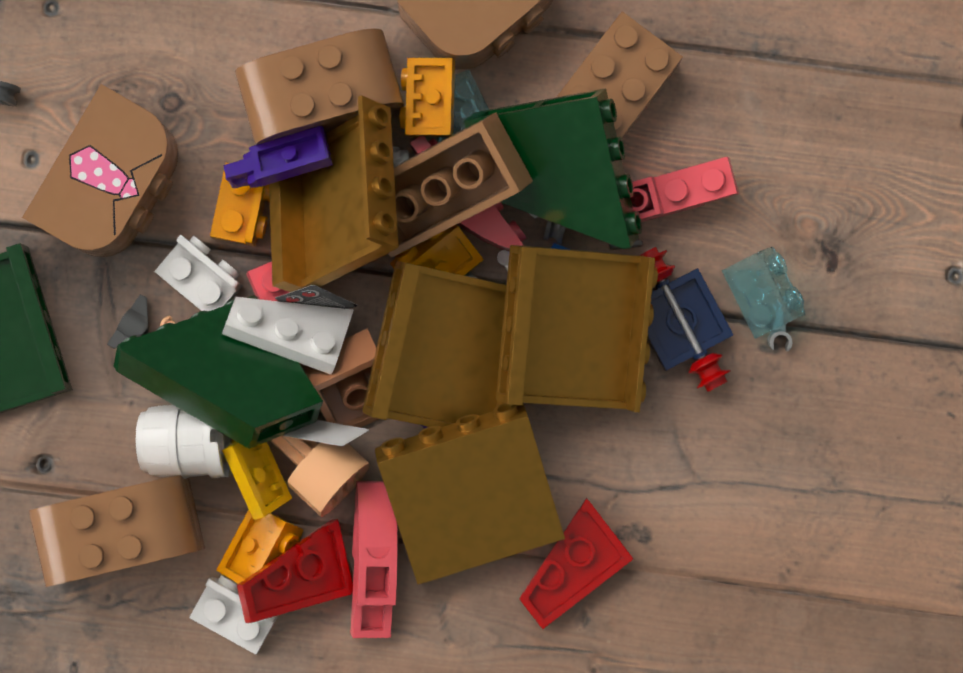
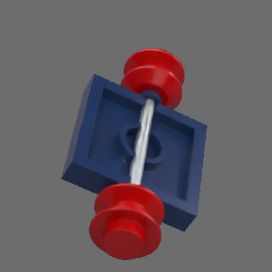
(686, 323)

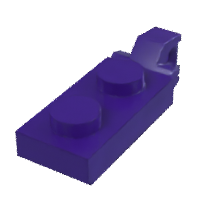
(281, 159)

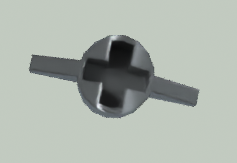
(132, 323)

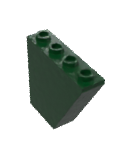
(573, 164)
(221, 379)

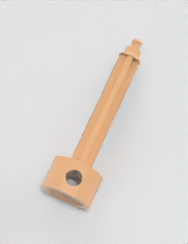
(323, 470)

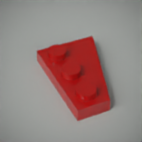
(574, 566)
(299, 577)

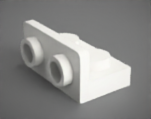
(197, 276)
(222, 613)

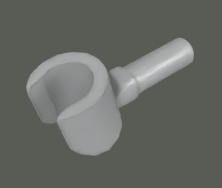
(780, 331)

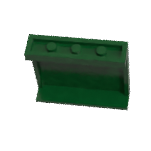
(28, 344)

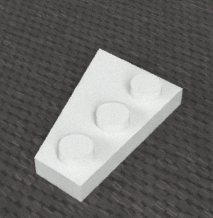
(291, 330)

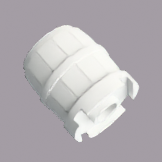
(179, 444)

